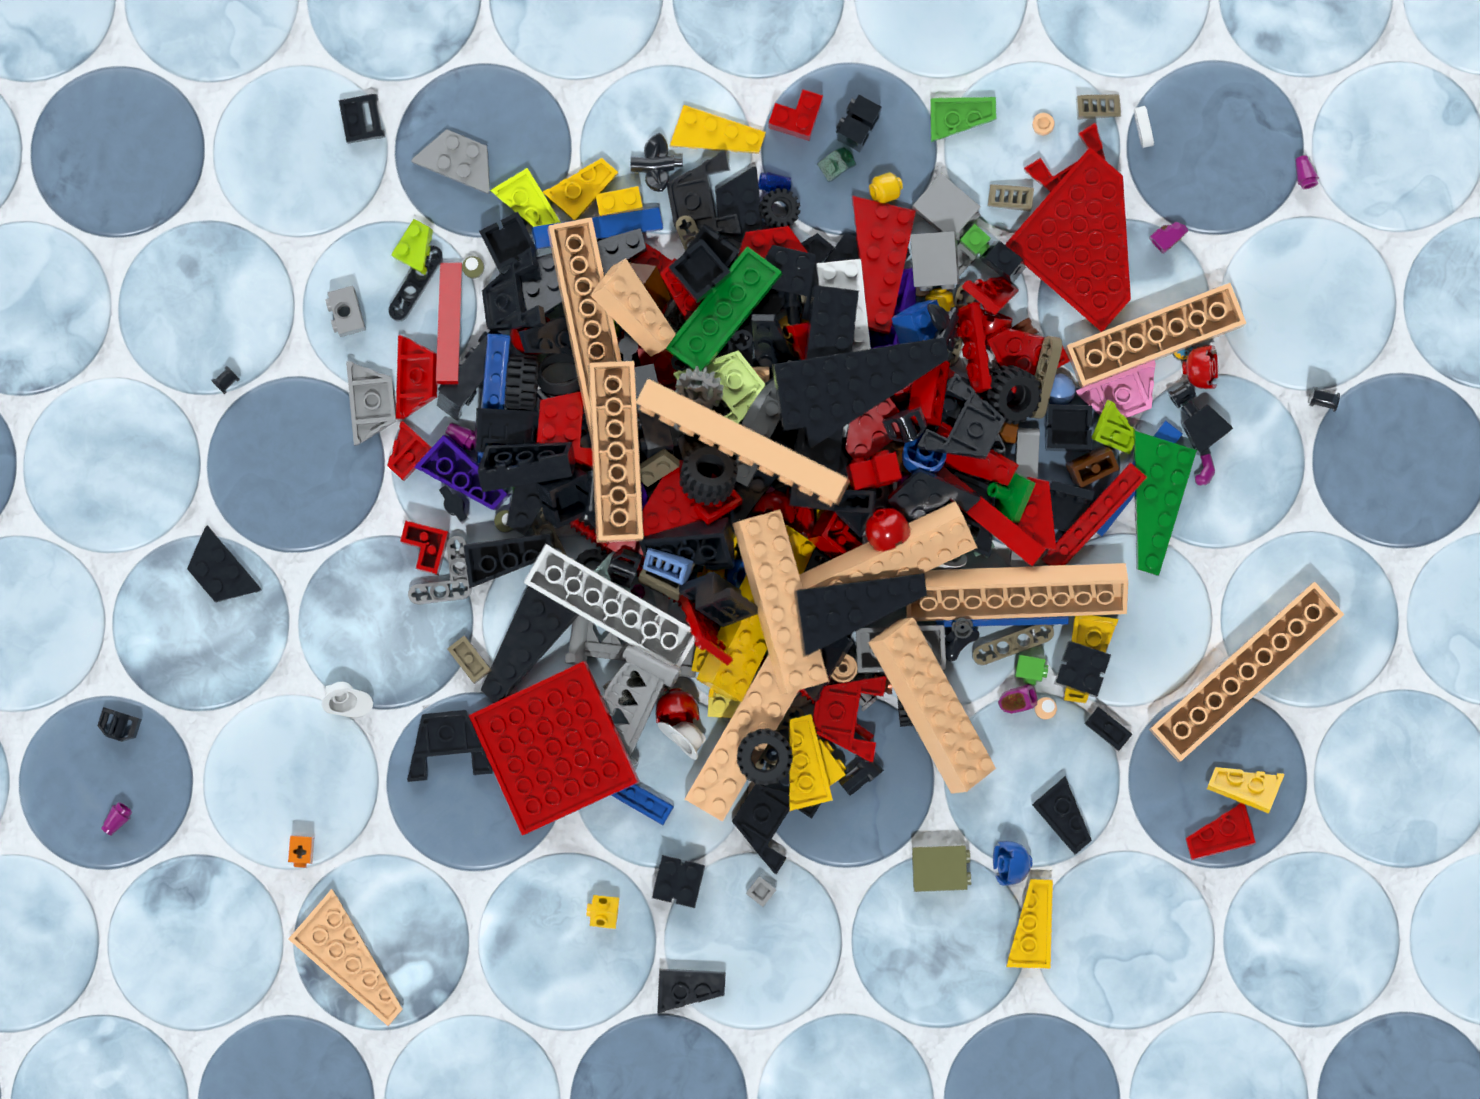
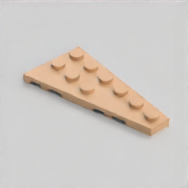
(338, 949)

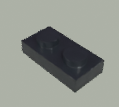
(1108, 728)

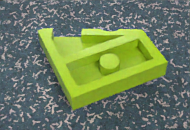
(414, 246)
(1114, 429)

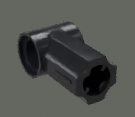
(861, 774)

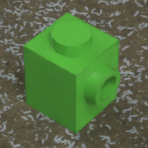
(975, 240)
(1031, 669)

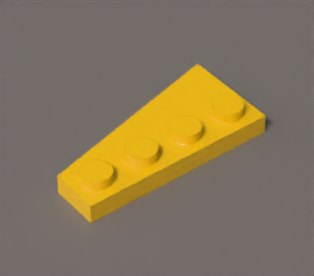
(708, 131)
(1093, 633)
(807, 774)
(1033, 933)

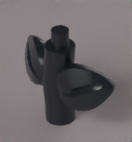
(655, 163)
(945, 324)

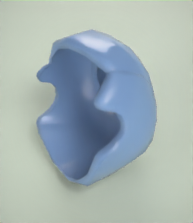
(1062, 390)

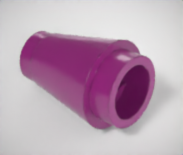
(1306, 173)
(462, 436)
(116, 818)

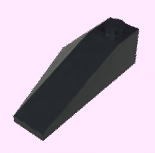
(702, 543)

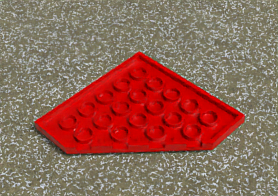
(1080, 240)

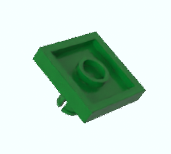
(1012, 498)

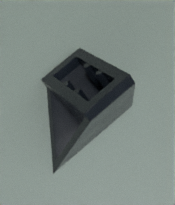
(856, 509)

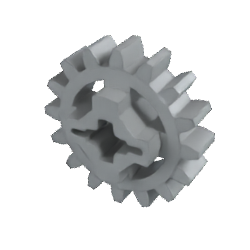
(699, 389)

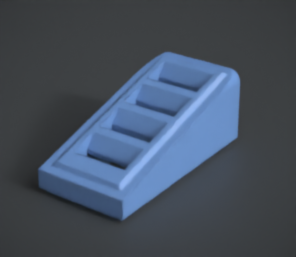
(665, 572)

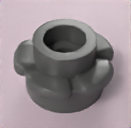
(962, 632)

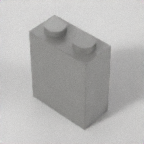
(947, 207)
(935, 260)

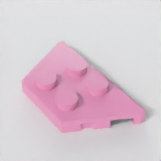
(1128, 390)

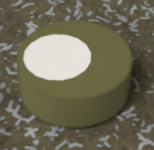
(473, 267)
(500, 521)

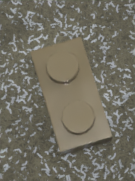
(657, 467)
(469, 659)

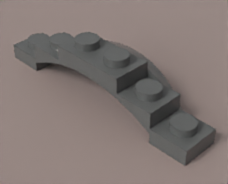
(762, 419)

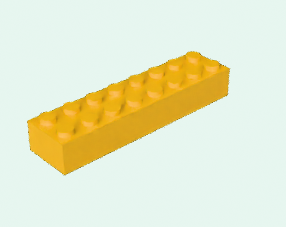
(745, 638)

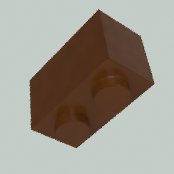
(1092, 466)

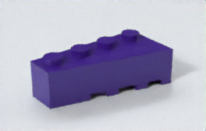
(457, 469)

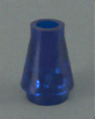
(771, 181)

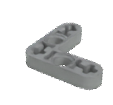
(455, 579)

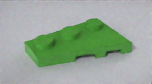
(959, 114)

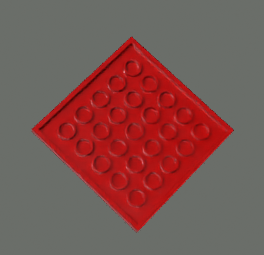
(554, 748)

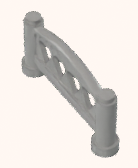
(585, 644)
(654, 674)

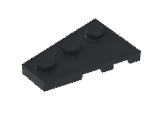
(688, 987)

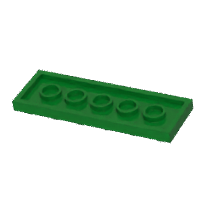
(724, 310)

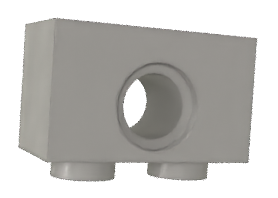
(354, 321)

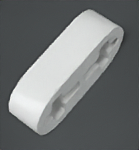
(1143, 126)

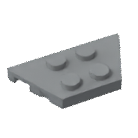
(457, 159)
(370, 402)

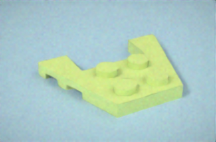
(739, 383)

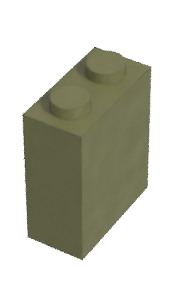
(940, 868)

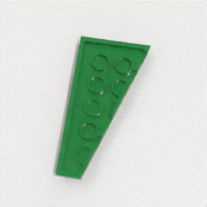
(1158, 496)

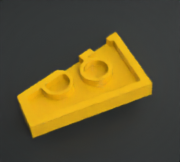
(1248, 788)

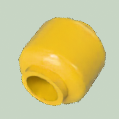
(885, 187)
(944, 298)

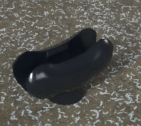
(956, 644)

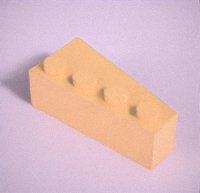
(633, 308)

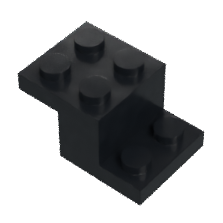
(718, 599)

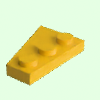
(580, 190)

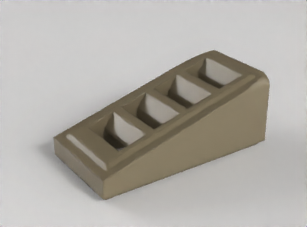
(1081, 114)
(1011, 189)

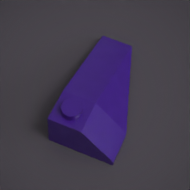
(905, 299)

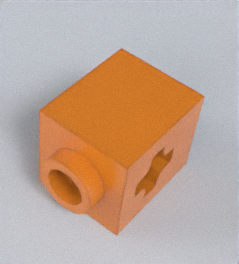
(296, 843)

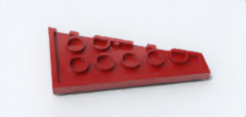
(882, 246)

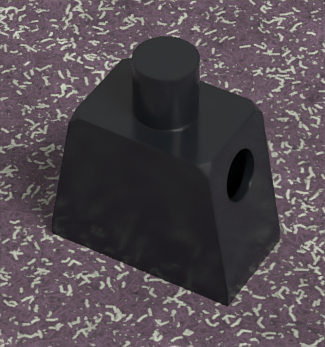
(1003, 261)
(1203, 426)

